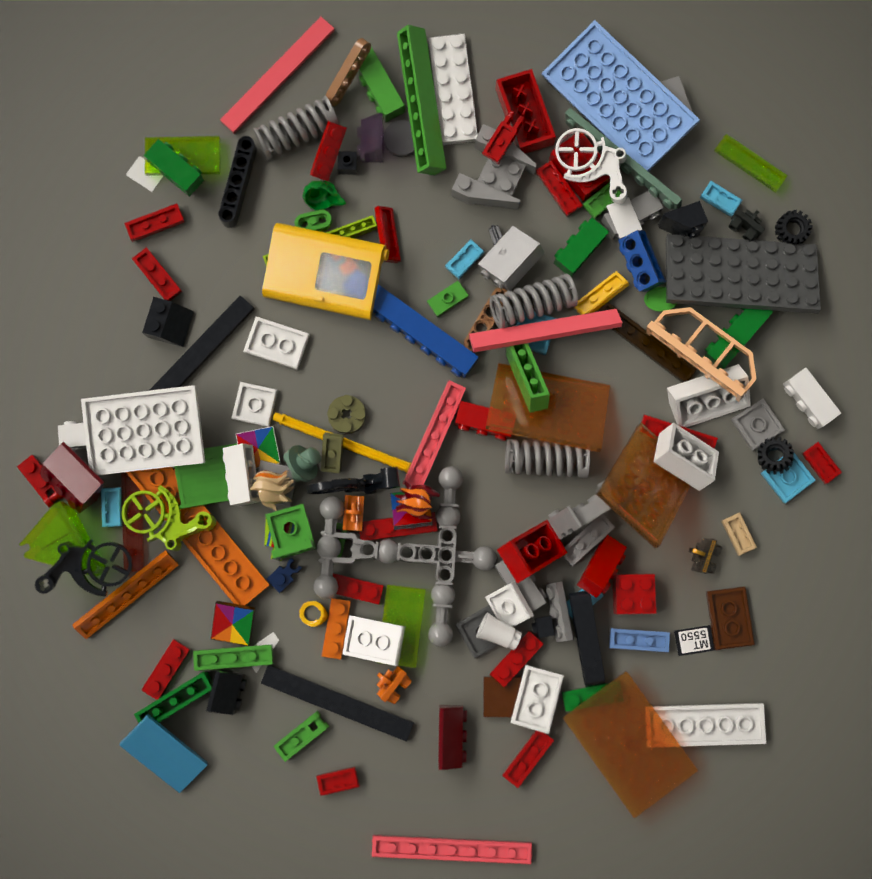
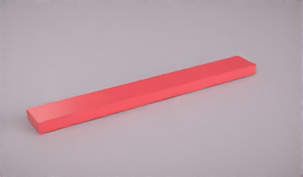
(277, 75)
(545, 330)
(452, 849)

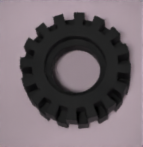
(798, 218)
(784, 463)

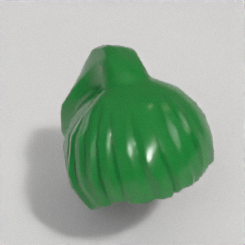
(321, 195)

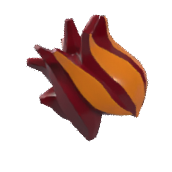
(416, 500)

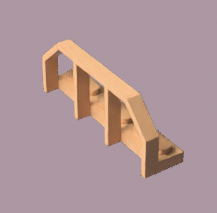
(703, 364)

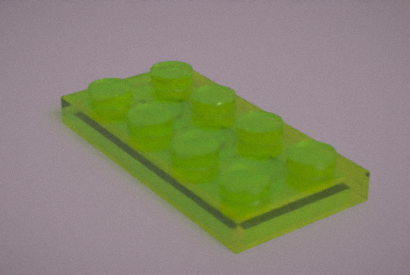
(199, 151)
(405, 608)

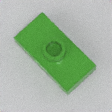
(597, 203)
(447, 298)

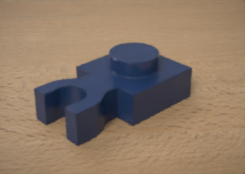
(282, 576)

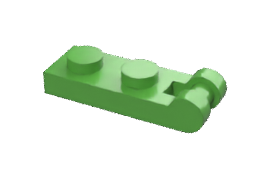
(300, 736)

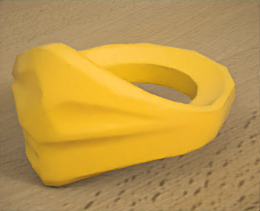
(324, 616)

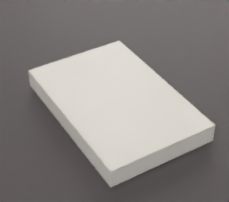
(276, 343)
(373, 640)
(537, 699)

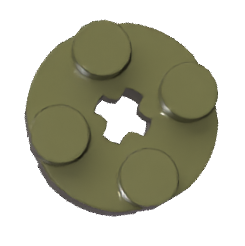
(357, 414)

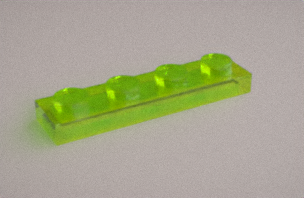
(750, 163)

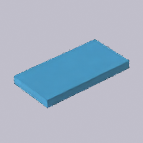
(163, 753)

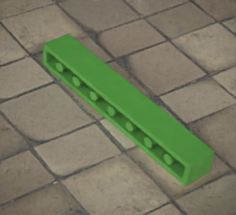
(421, 100)

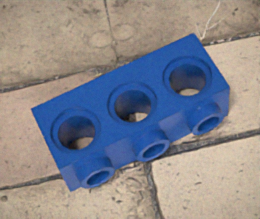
(650, 264)

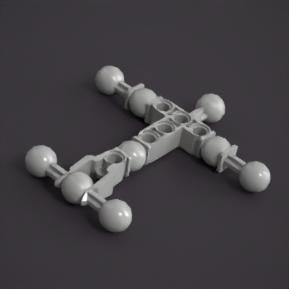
(389, 551)

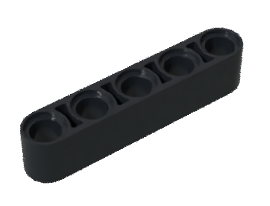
(236, 173)
(587, 639)

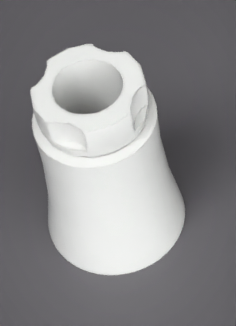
(498, 632)

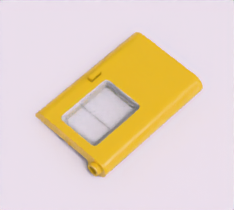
(323, 265)

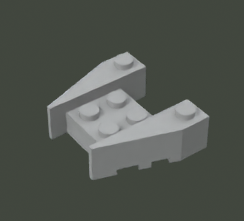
(496, 181)
(572, 519)

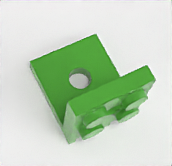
(290, 544)

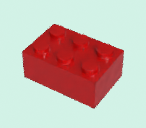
(586, 189)
(532, 551)

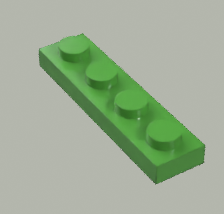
(233, 657)

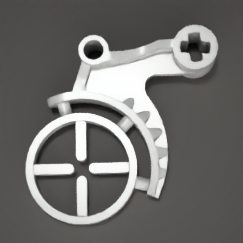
(607, 165)

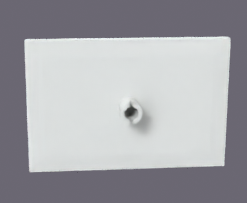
(143, 430)

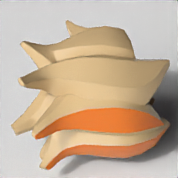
(272, 487)

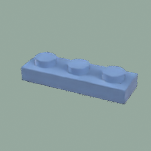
(639, 640)

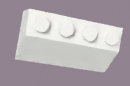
(705, 399)

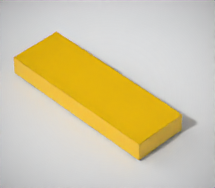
(601, 294)

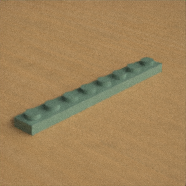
(630, 166)

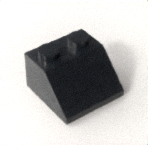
(685, 220)
(168, 322)
(226, 692)

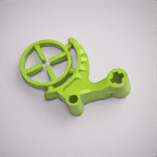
(174, 529)

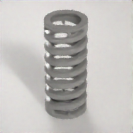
(263, 133)
(548, 301)
(513, 448)

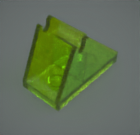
(54, 528)

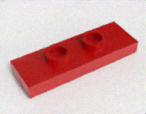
(559, 188)
(387, 232)

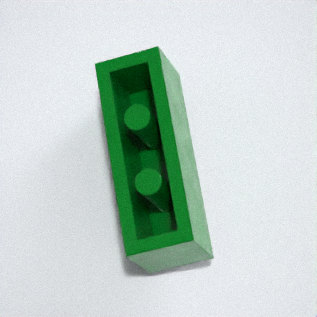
(174, 167)
(580, 246)

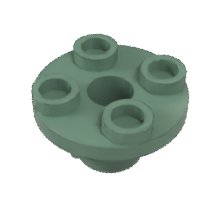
(302, 462)

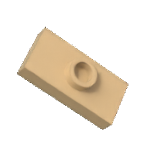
(739, 534)

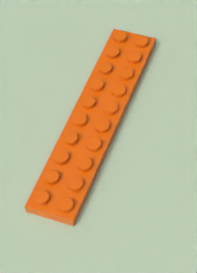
(212, 548)

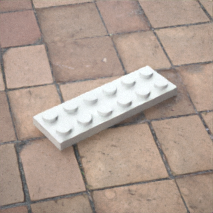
(453, 89)
(715, 723)

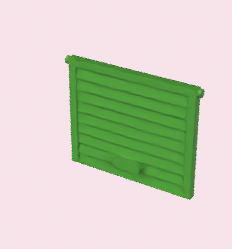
(203, 482)

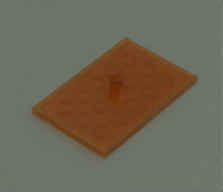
(573, 415)
(643, 490)
(630, 744)

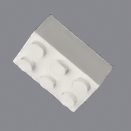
(686, 457)

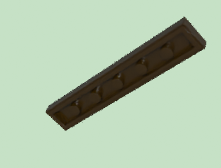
(652, 347)

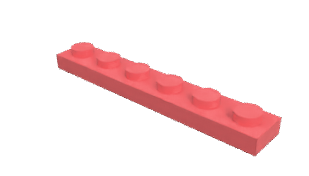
(434, 434)

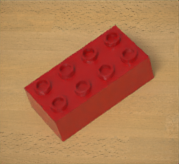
(522, 96)

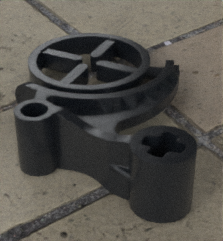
(370, 483)
(72, 562)

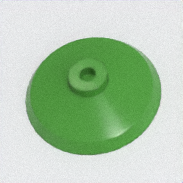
(656, 300)

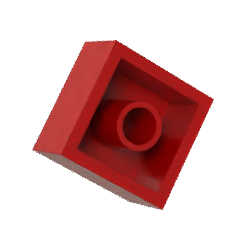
(634, 594)

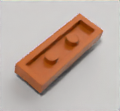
(336, 628)

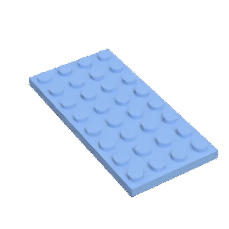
(620, 96)

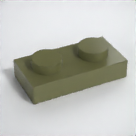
(332, 452)

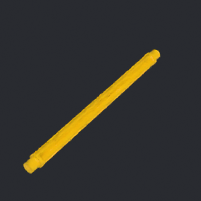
(348, 444)

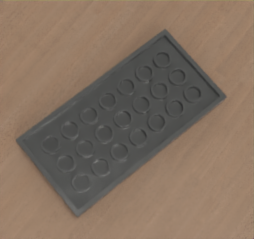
(742, 274)

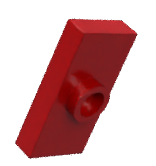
(821, 463)
(337, 781)

